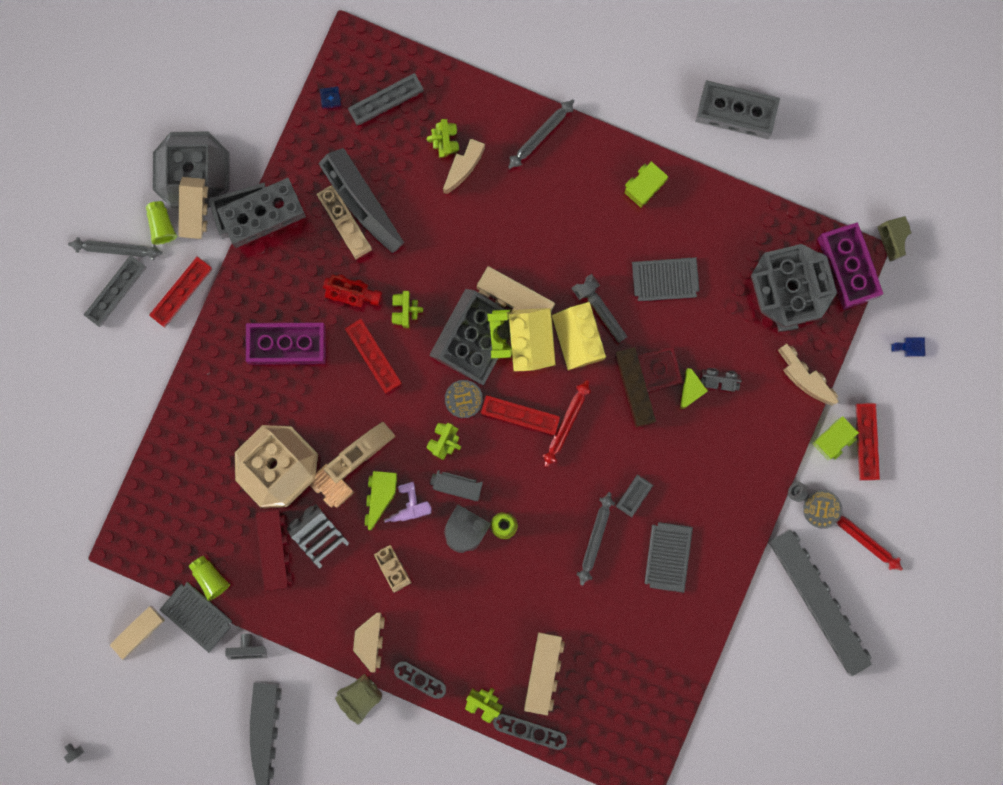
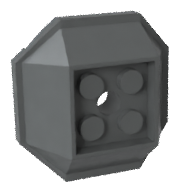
(182, 149)
(812, 280)

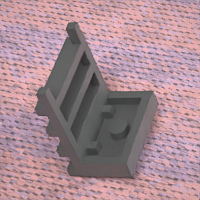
(310, 525)

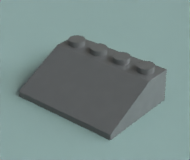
(467, 337)

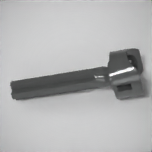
(587, 291)

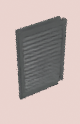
(665, 279)
(668, 557)
(196, 616)

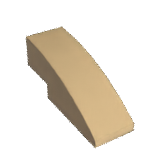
(464, 165)
(137, 632)

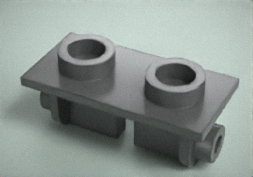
(728, 379)

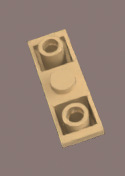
(392, 569)
(368, 640)

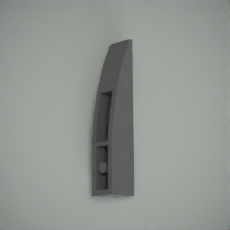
(359, 198)
(263, 730)

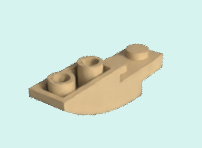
(344, 222)
(812, 383)
(359, 452)

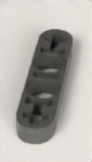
(530, 729)

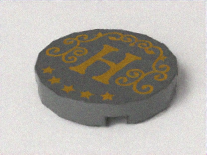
(463, 399)
(822, 509)

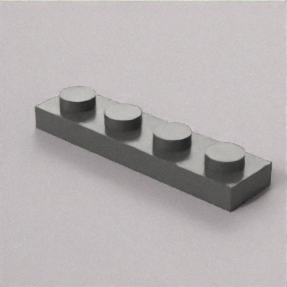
(385, 99)
(115, 291)

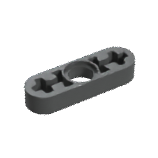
(418, 671)

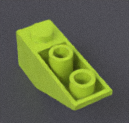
(382, 493)

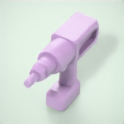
(413, 509)

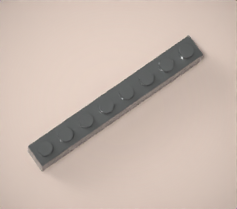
(820, 603)

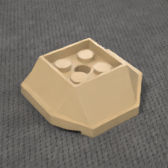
(288, 479)

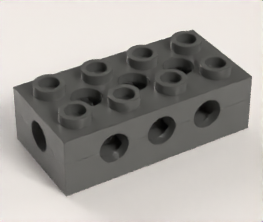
(746, 101)
(261, 200)

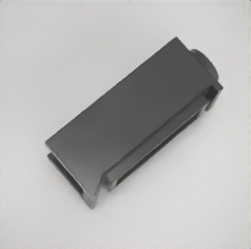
(456, 485)

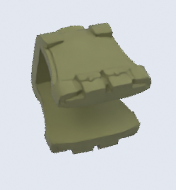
(358, 698)

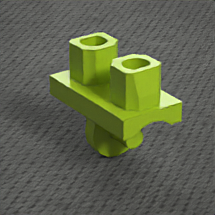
(440, 138)
(404, 300)
(447, 441)
(486, 702)

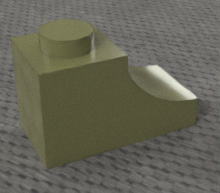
(894, 236)

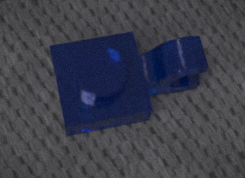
(912, 347)

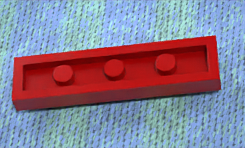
(180, 292)
(373, 356)
(520, 415)
(867, 442)

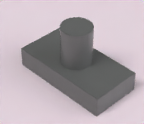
(246, 650)

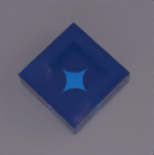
(330, 97)

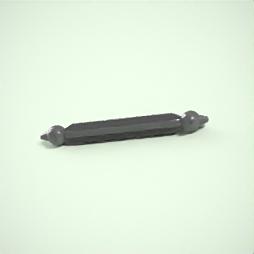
(541, 133)
(115, 248)
(595, 538)

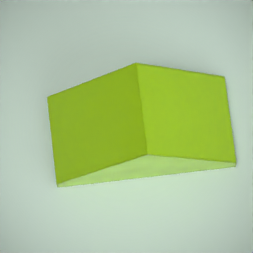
(692, 389)

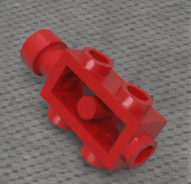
(349, 292)

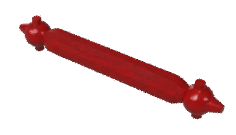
(566, 423)
(869, 543)

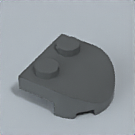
(465, 530)

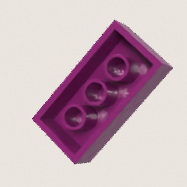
(850, 265)
(285, 343)

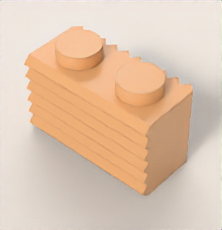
(334, 493)

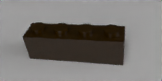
(635, 387)

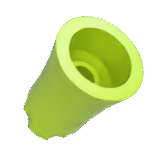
(159, 223)
(500, 532)
(208, 578)

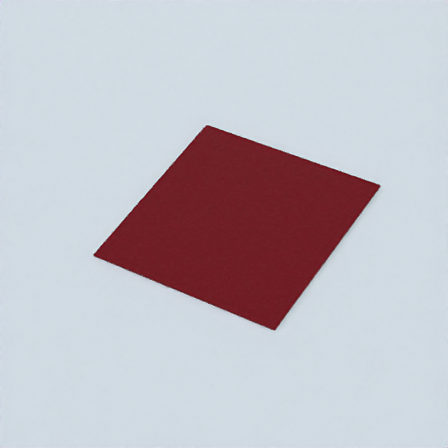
(473, 618)

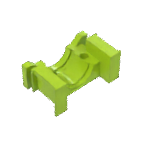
(500, 348)

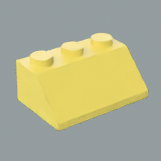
(578, 336)
(531, 339)

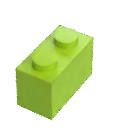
(645, 184)
(835, 438)

